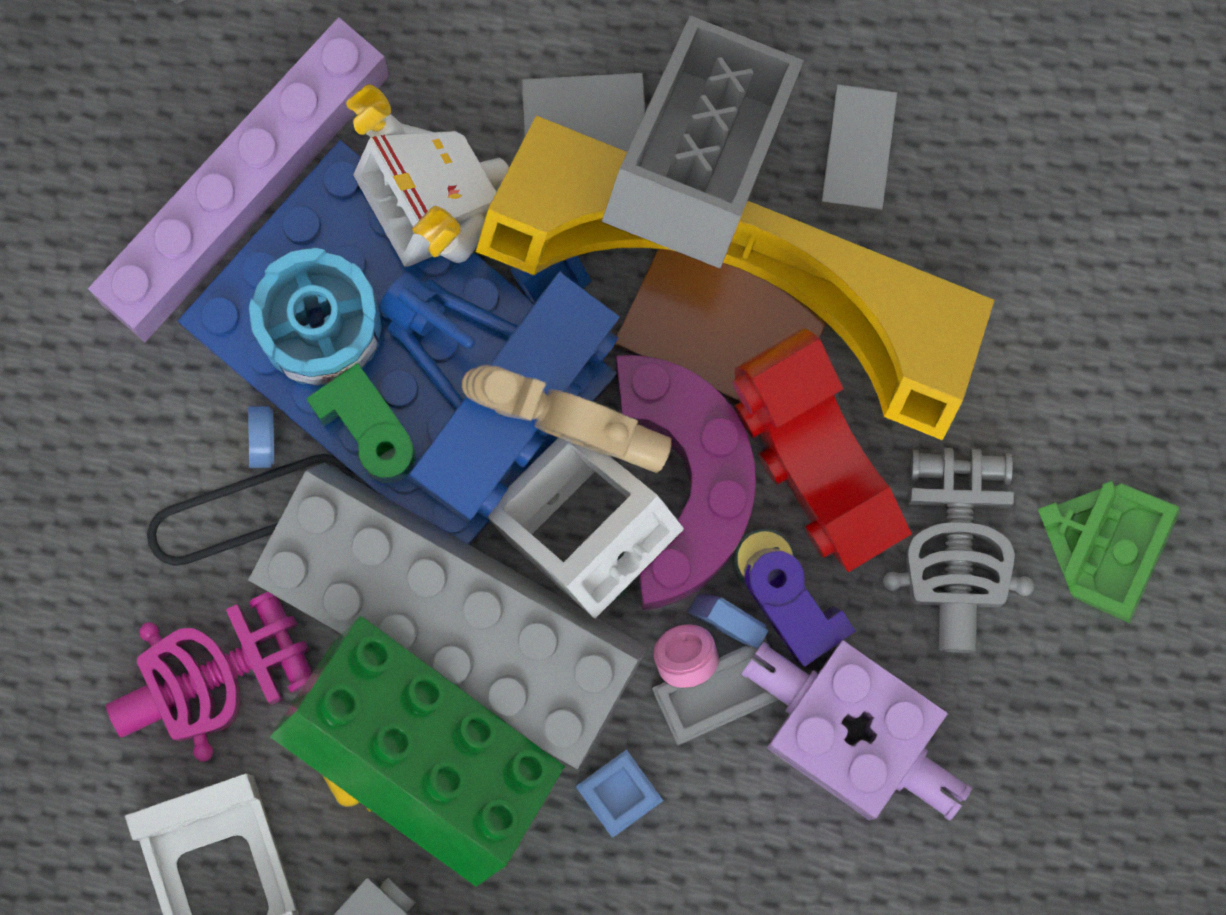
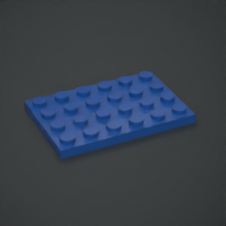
(335, 216)

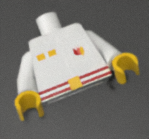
(422, 183)

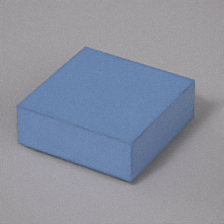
(619, 793)

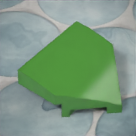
(1109, 544)

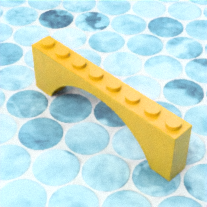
(900, 322)

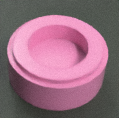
(686, 656)

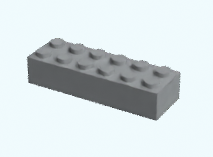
(453, 607)

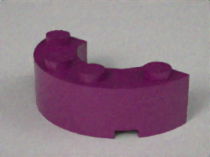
(717, 462)

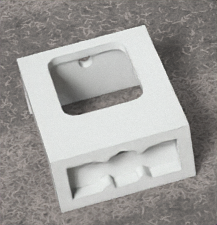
(203, 819)

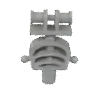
(958, 605)

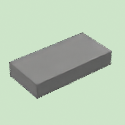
(859, 149)
(716, 701)

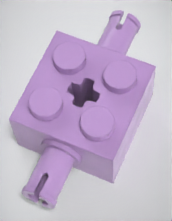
(897, 723)

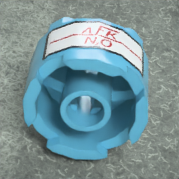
(283, 304)

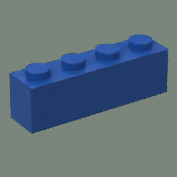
(478, 444)

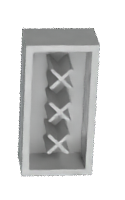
(702, 141)

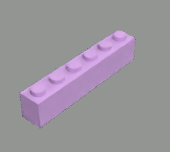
(239, 181)

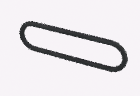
(224, 491)

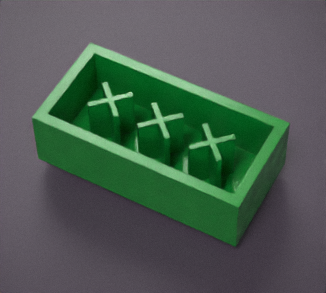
(418, 752)

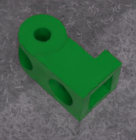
(380, 437)

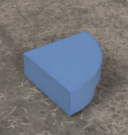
(728, 619)

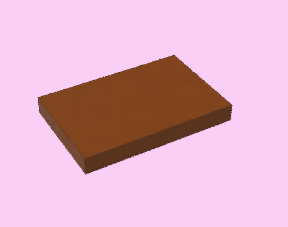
(709, 317)

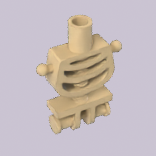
(567, 416)

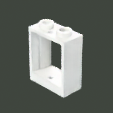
(592, 572)

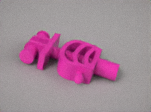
(157, 700)

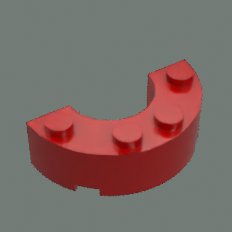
(808, 444)

